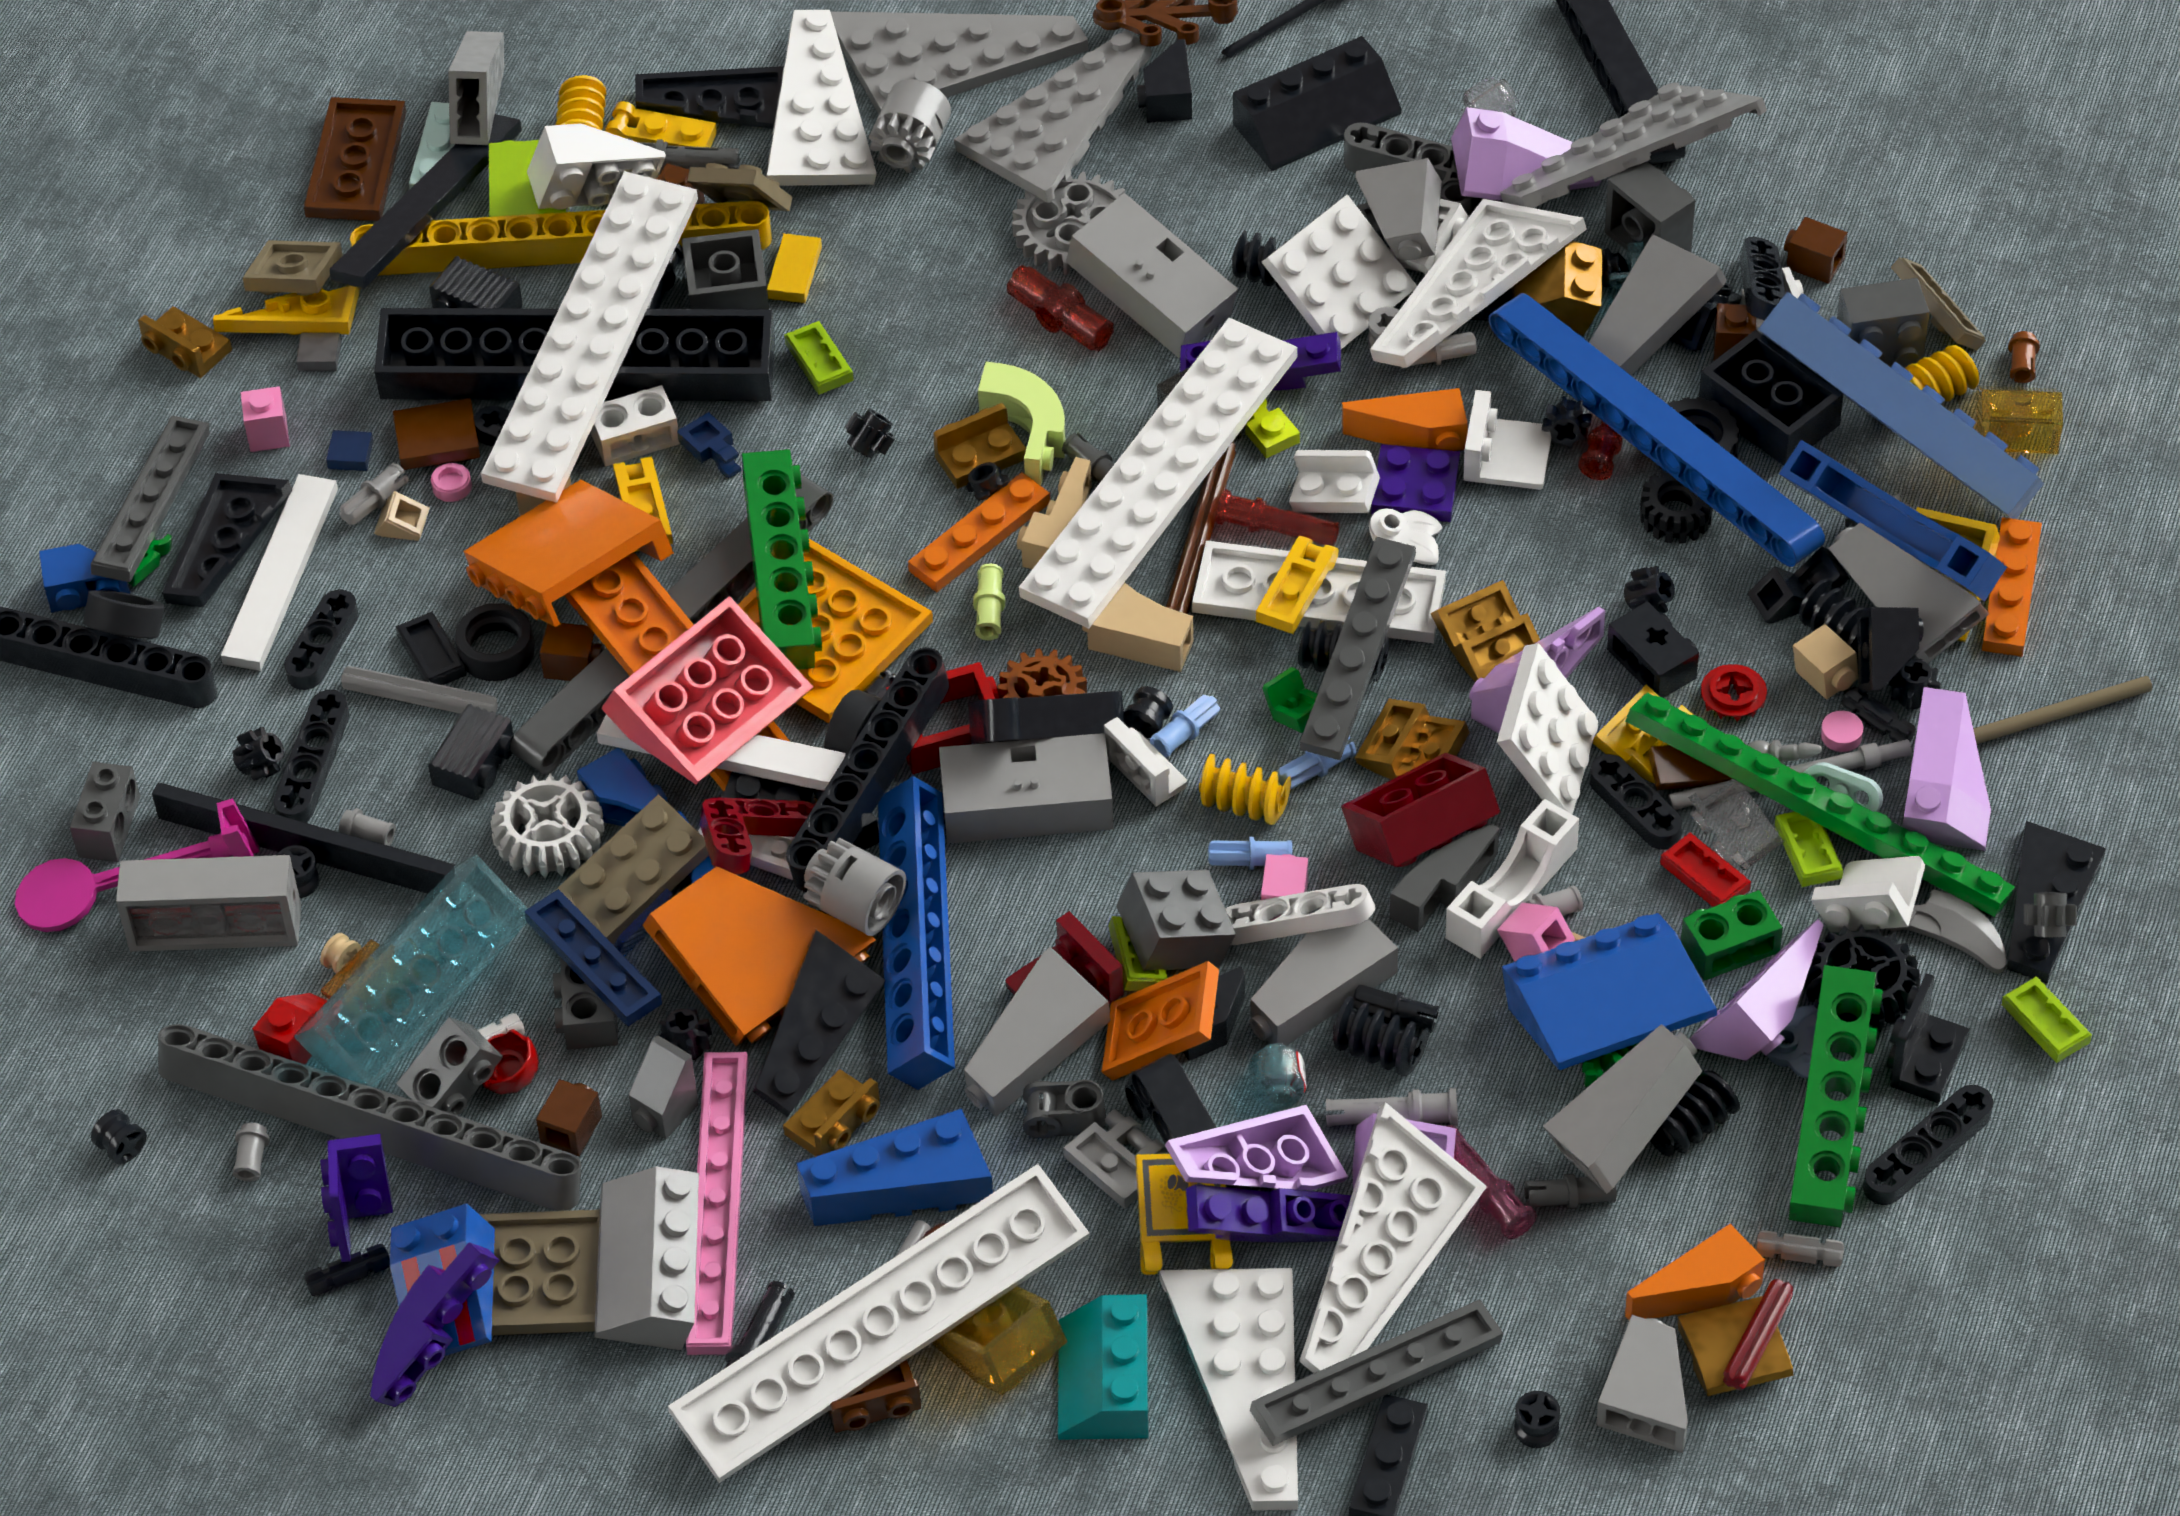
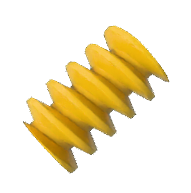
(581, 102)
(1946, 372)
(1242, 791)

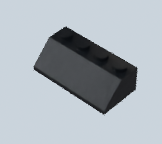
(1314, 103)

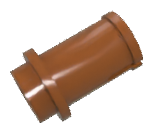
(2023, 349)

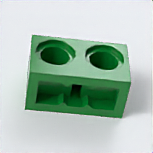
(1741, 934)

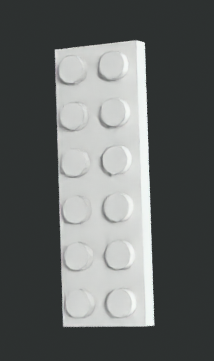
(1238, 576)

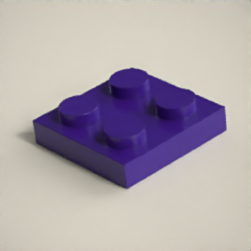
(1417, 480)

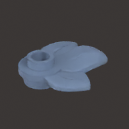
(1801, 1036)

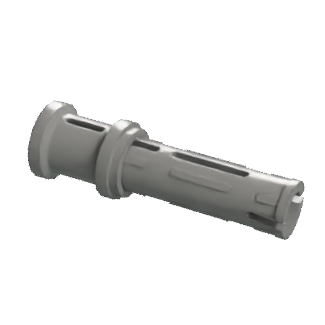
(1415, 1107)

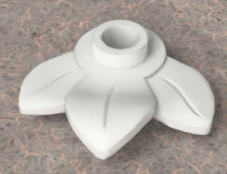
(1408, 528)

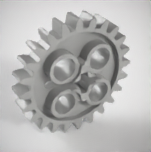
(1047, 228)

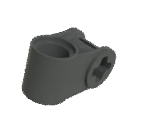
(1062, 1107)

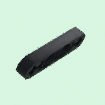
(1761, 276)
(309, 757)
(1923, 1140)

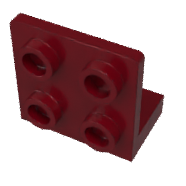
(1085, 955)

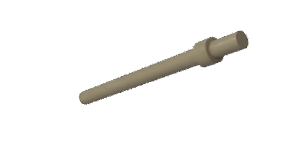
(2062, 709)

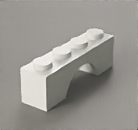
(1538, 852)

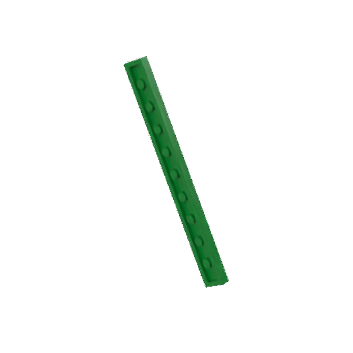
(1817, 802)

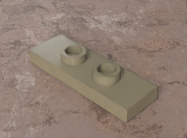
(1946, 314)

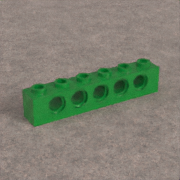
(778, 555)
(1812, 1198)

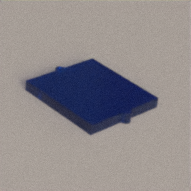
(635, 931)

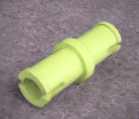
(989, 602)

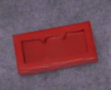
(1704, 871)

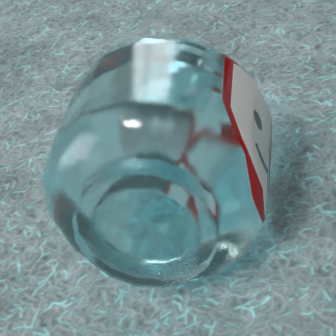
(1277, 1076)

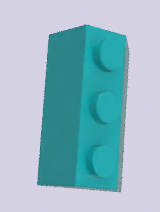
(1104, 1370)

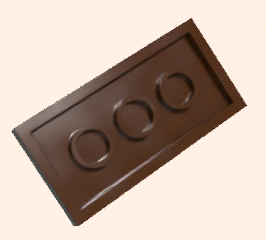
(355, 159)

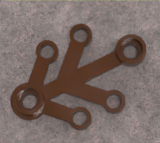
(1165, 13)

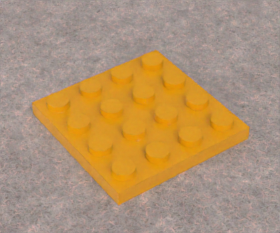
(860, 626)

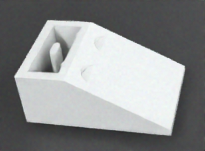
(585, 165)

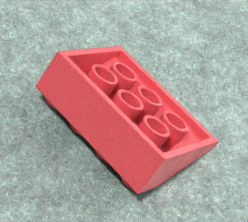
(706, 693)

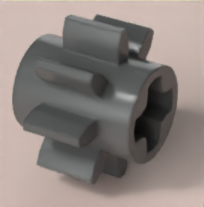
(2050, 914)

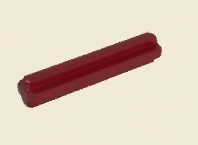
(1758, 1334)

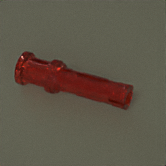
(1602, 448)
(1258, 515)

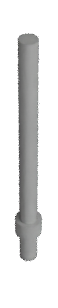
(1867, 757)

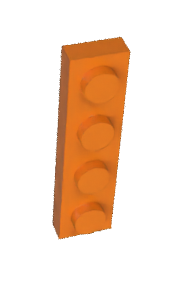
(978, 532)
(2012, 593)

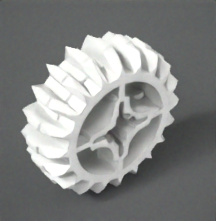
(549, 839)

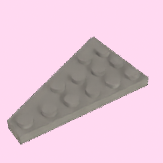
(1050, 126)

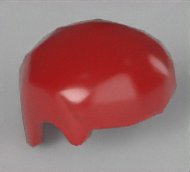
(516, 1067)

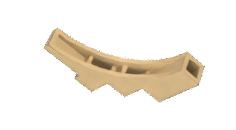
(1130, 622)

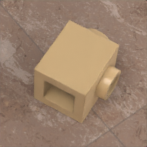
(1825, 661)

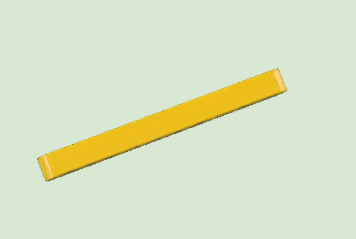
(547, 237)

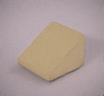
(402, 518)

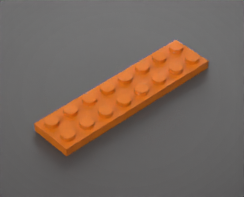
(637, 621)

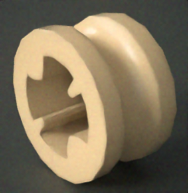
(338, 952)

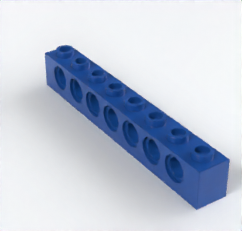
(917, 936)

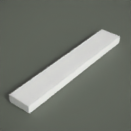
(279, 572)
(759, 757)

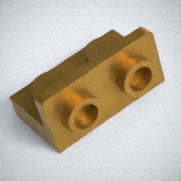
(184, 341)
(977, 441)
(833, 1114)

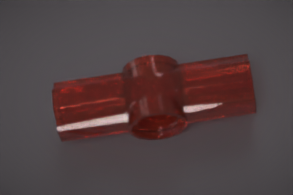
(1060, 308)

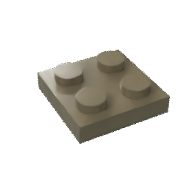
(739, 185)
(292, 267)

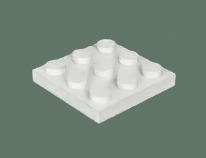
(1339, 272)
(1547, 729)

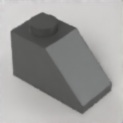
(663, 1089)

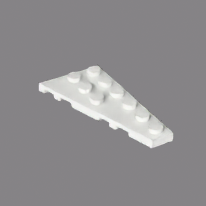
(1479, 265)
(1242, 1350)

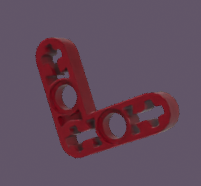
(730, 821)

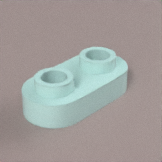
(1848, 783)

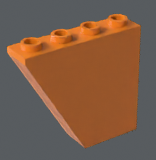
(743, 947)

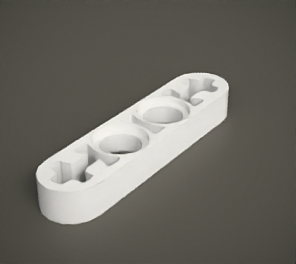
(1338, 908)

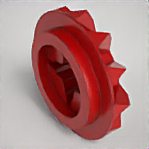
(1745, 681)

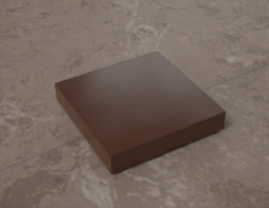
(436, 434)

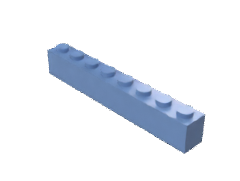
(1902, 406)

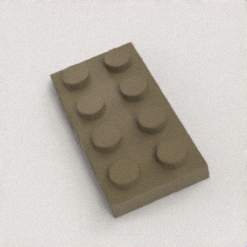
(635, 868)

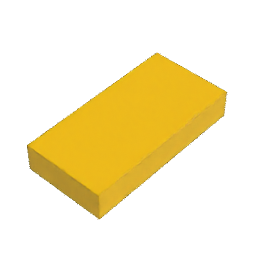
(794, 268)

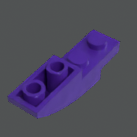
(1315, 356)
(1264, 1215)
(416, 1333)

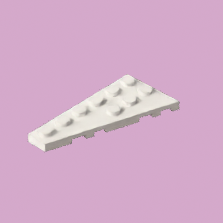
(817, 117)
(1395, 1225)

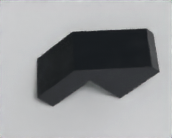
(1782, 592)
(1228, 1003)

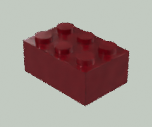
(1421, 810)

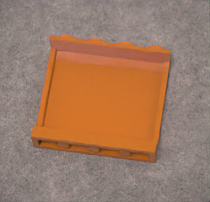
(562, 547)

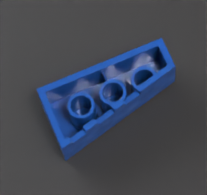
(897, 1173)

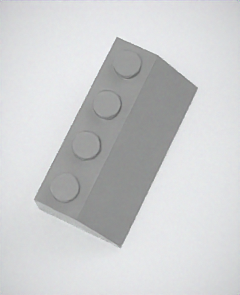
(647, 1258)

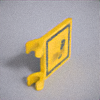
(1164, 1213)

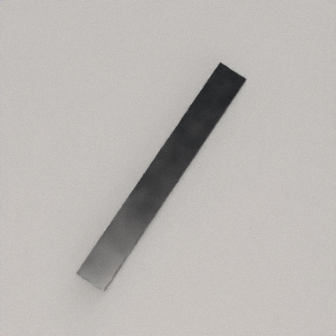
(418, 208)
(328, 846)

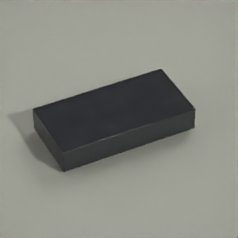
(431, 650)

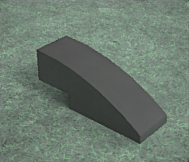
(1443, 876)

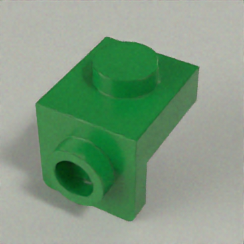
(1289, 699)

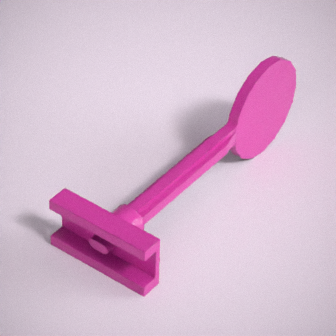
(66, 889)

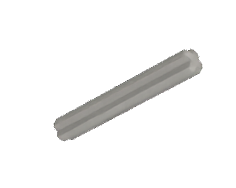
(414, 691)

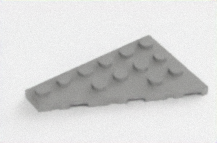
(950, 49)
(1672, 116)

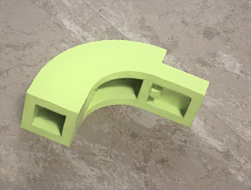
(1032, 406)

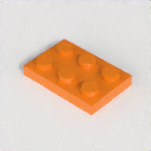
(1160, 1020)

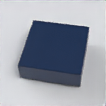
(349, 450)

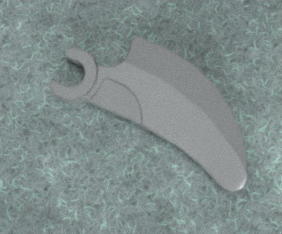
(1959, 926)

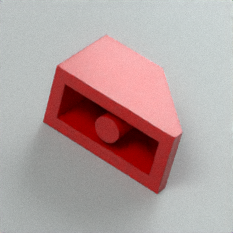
(283, 1021)

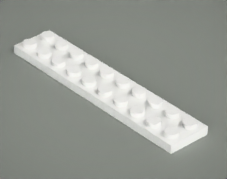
(589, 337)
(1157, 473)
(878, 1323)

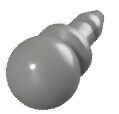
(1786, 752)

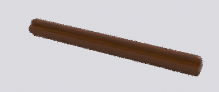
(1200, 532)

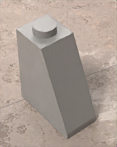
(1404, 205)
(1646, 1387)

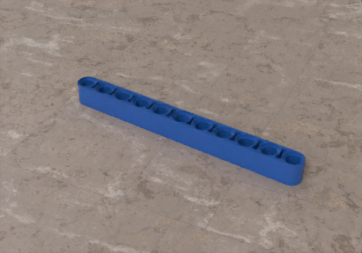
(1657, 430)

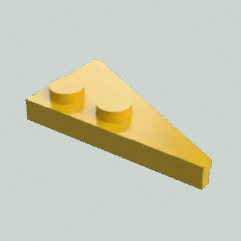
(295, 314)

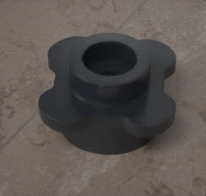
(1612, 264)
(986, 480)

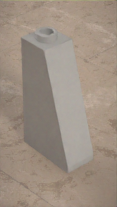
(475, 87)
(1655, 302)
(1900, 580)
(1319, 979)
(1035, 1033)
(1625, 1107)

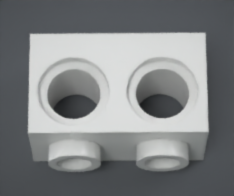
(635, 426)

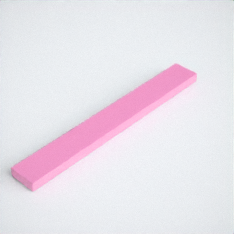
(718, 1200)

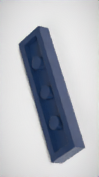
(593, 957)

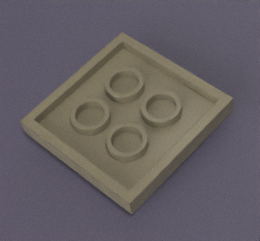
(545, 1271)

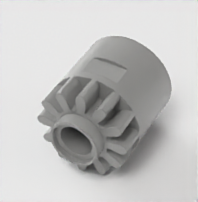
(910, 124)
(854, 886)

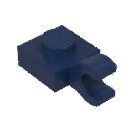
(710, 439)

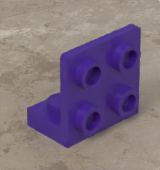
(356, 1186)

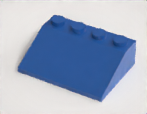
(1606, 991)

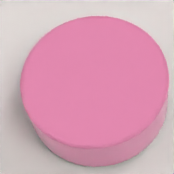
(451, 482)
(1842, 731)

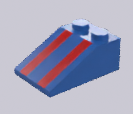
(437, 1242)

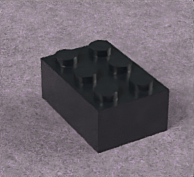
(1772, 396)

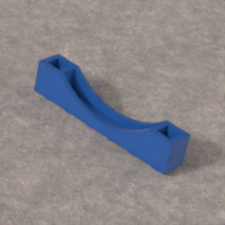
(1898, 523)
(624, 792)

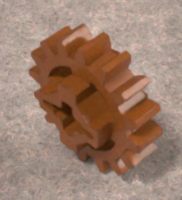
(1041, 676)

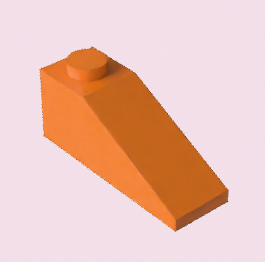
(1409, 420)
(1701, 1279)

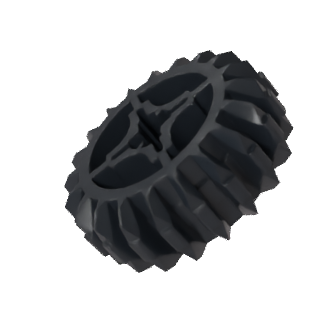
(1868, 953)

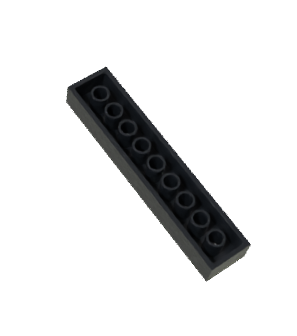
(493, 349)

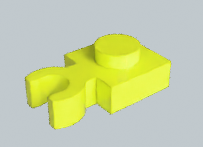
(1271, 431)

